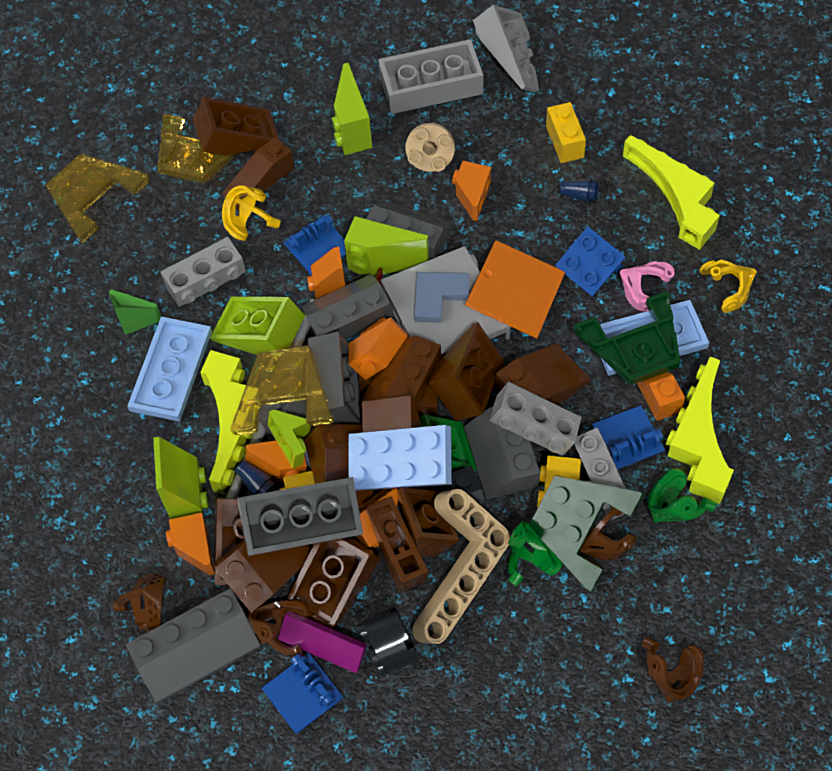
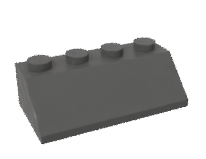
(300, 516)
(193, 646)

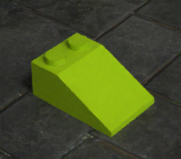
(351, 117)
(383, 246)
(258, 324)
(179, 480)

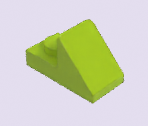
(288, 433)

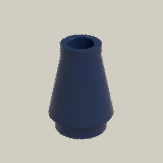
(580, 189)
(254, 478)

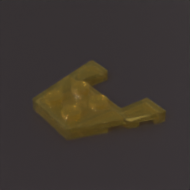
(183, 155)
(85, 182)
(282, 378)

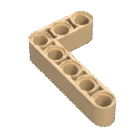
(465, 565)

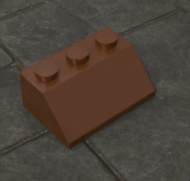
(407, 371)

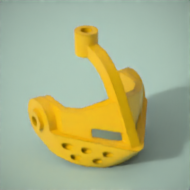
(236, 224)
(744, 274)

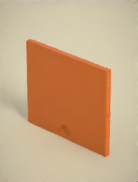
(515, 289)

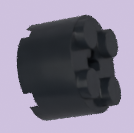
(388, 641)

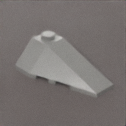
(506, 38)

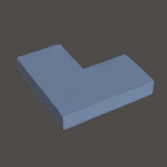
(435, 287)

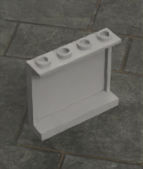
(456, 317)

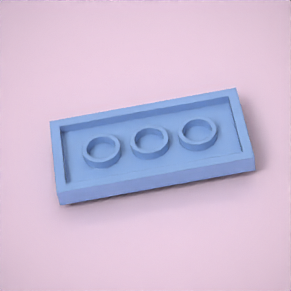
(686, 325)
(170, 369)
(400, 458)

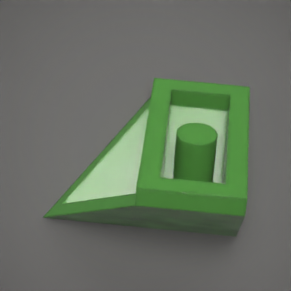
(133, 311)

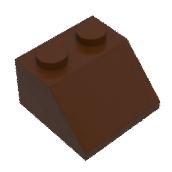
(427, 528)

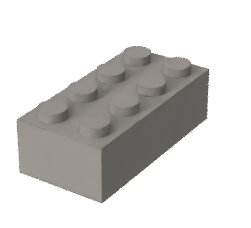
(431, 76)

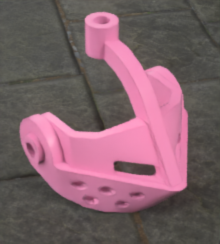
(632, 281)

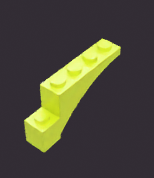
(682, 187)
(225, 379)
(696, 439)

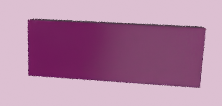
(322, 641)

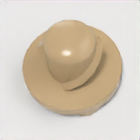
(430, 147)

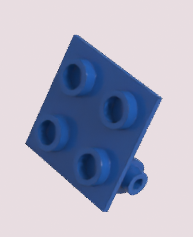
(315, 242)
(590, 261)
(630, 437)
(302, 692)

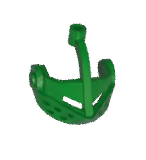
(667, 492)
(541, 556)

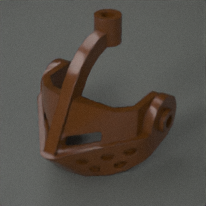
(612, 548)
(276, 610)
(150, 617)
(687, 672)

